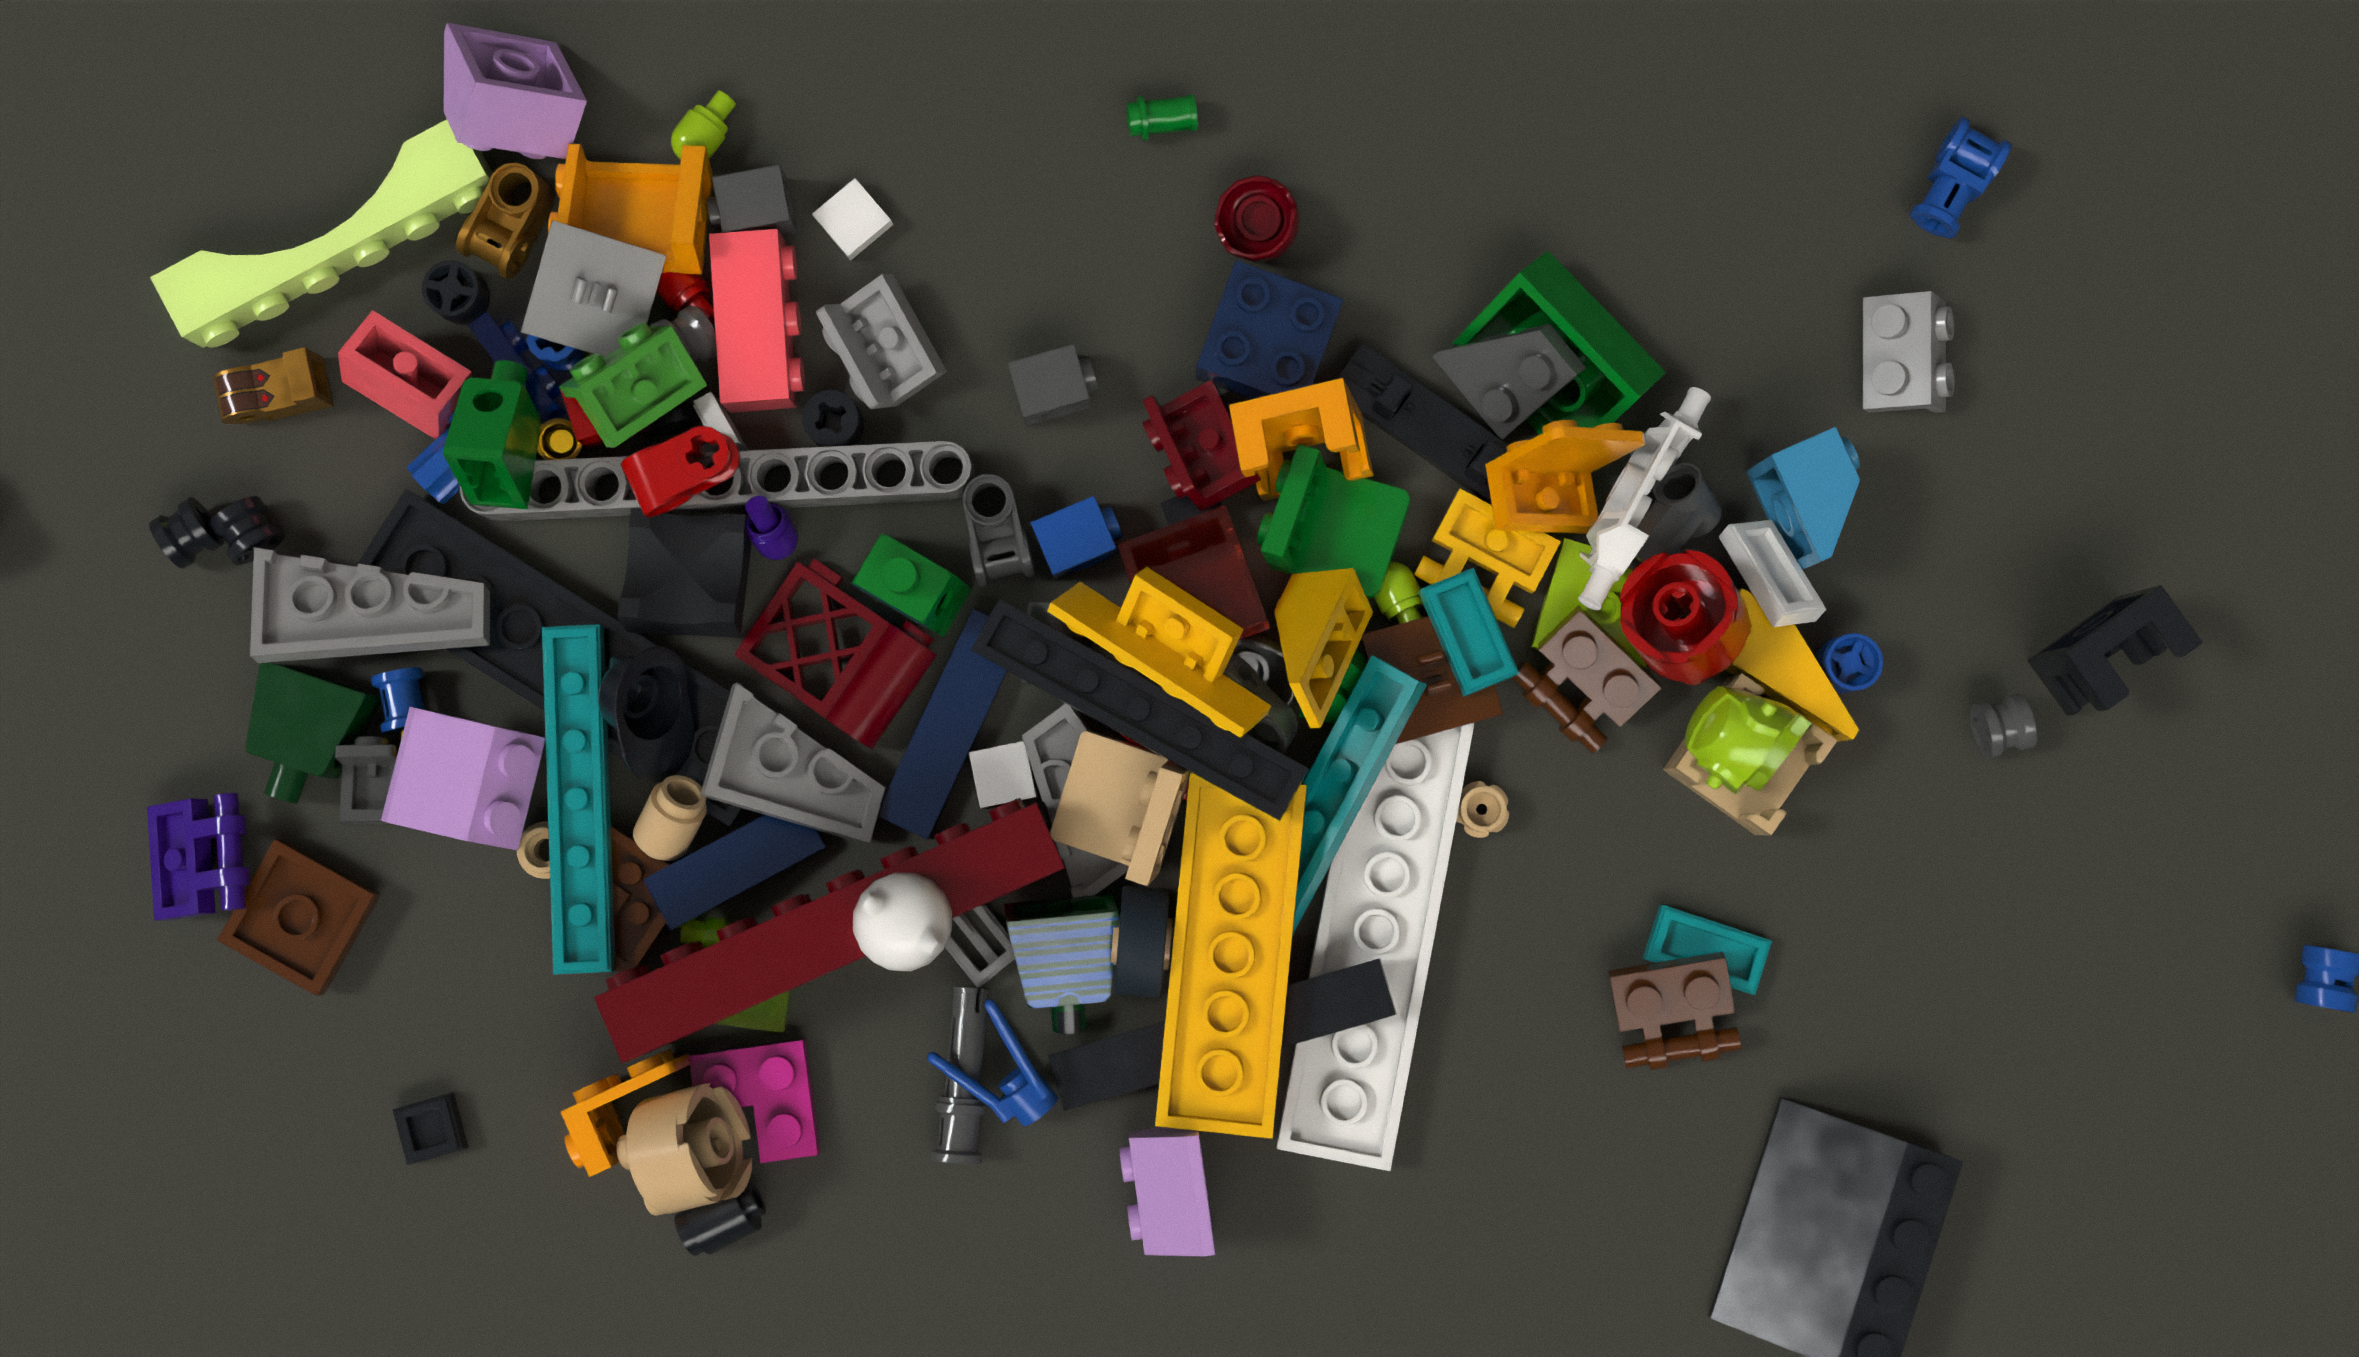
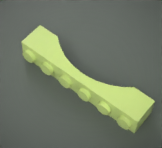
(220, 293)

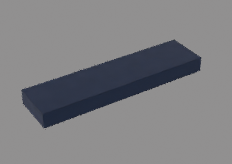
(943, 736)

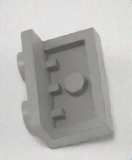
(881, 343)
(1906, 352)

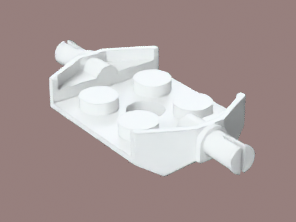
(1615, 532)

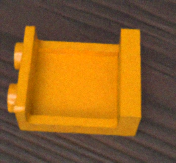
(641, 203)

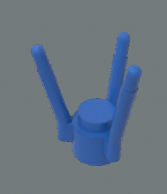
(1023, 1089)

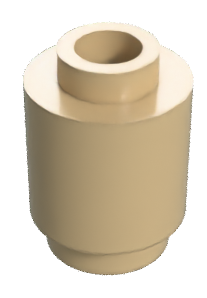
(670, 818)

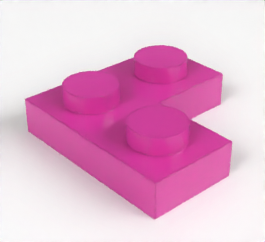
(777, 1085)

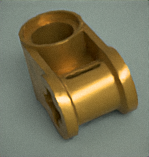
(506, 224)

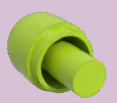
(703, 125)
(1399, 595)

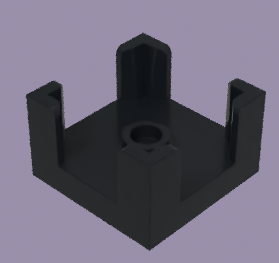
(2077, 662)

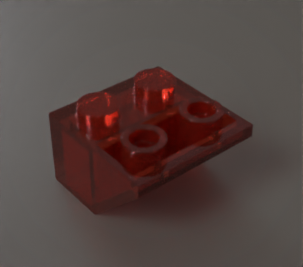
(1206, 562)

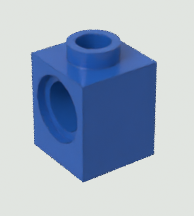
(1077, 537)

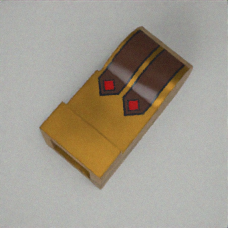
(273, 388)

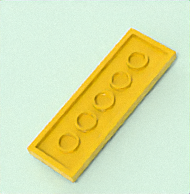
(1229, 964)

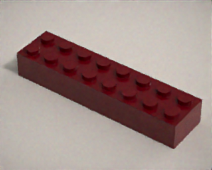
(814, 936)

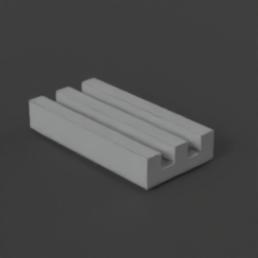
(995, 963)

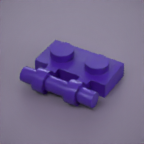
(183, 857)

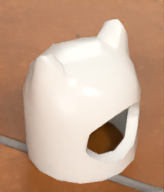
(902, 921)

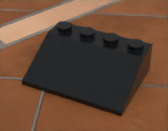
(1834, 1237)

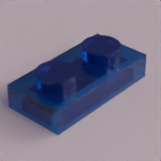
(508, 343)

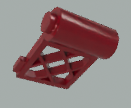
(873, 681)

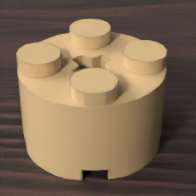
(686, 1149)

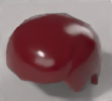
(1257, 219)

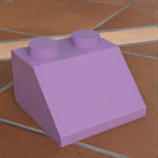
(509, 92)
(463, 779)
(1170, 1192)

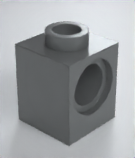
(752, 201)
(1052, 384)

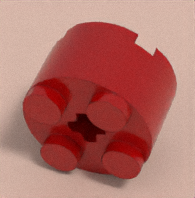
(1715, 621)

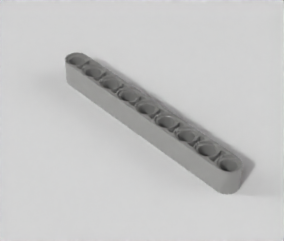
(804, 490)

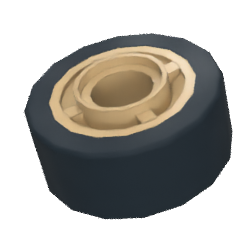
(1142, 942)

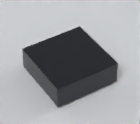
(430, 1128)

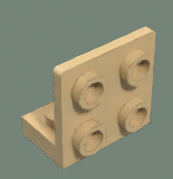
(1120, 804)

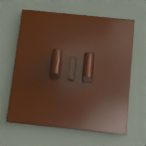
(1418, 652)

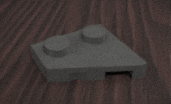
(1510, 374)

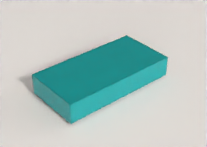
(1468, 632)
(1686, 935)

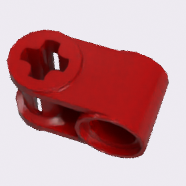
(670, 471)

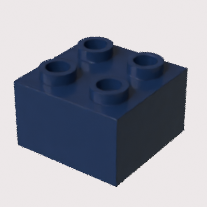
(1267, 334)

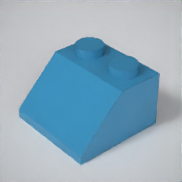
(1809, 493)

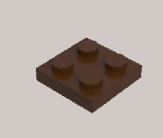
(299, 917)

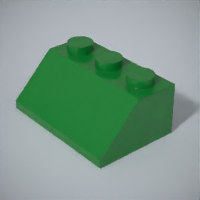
(1615, 364)

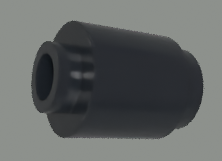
(721, 1223)

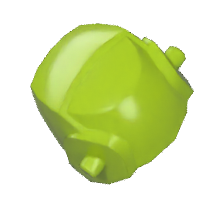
(1742, 737)

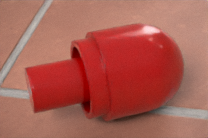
(685, 290)

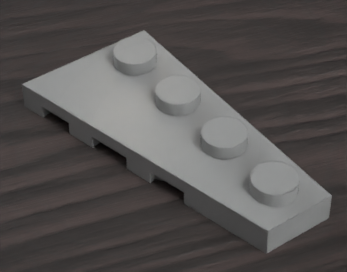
(339, 610)

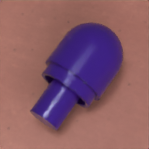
(770, 529)

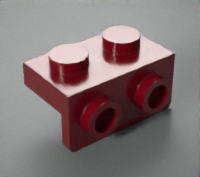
(1199, 444)

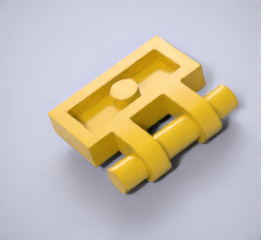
(1511, 555)

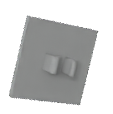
(590, 289)

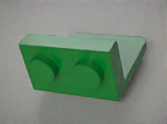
(1332, 522)

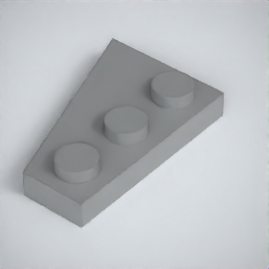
(1050, 753)
(785, 774)

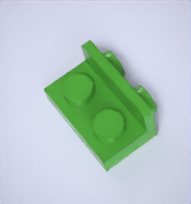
(634, 382)

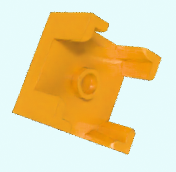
(1303, 417)

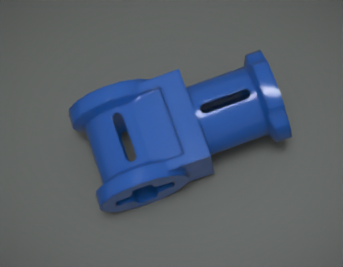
(1960, 173)

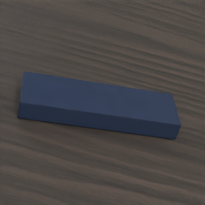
(729, 868)

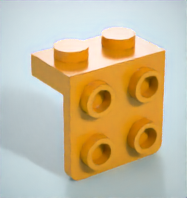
(1548, 479)
(593, 1120)

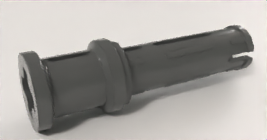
(958, 1107)

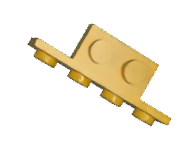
(1169, 641)

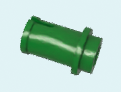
(1161, 116)

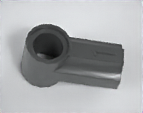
(1681, 511)

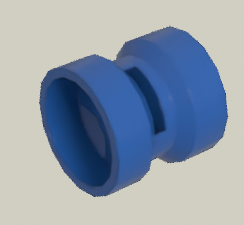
(1857, 659)
(2328, 979)

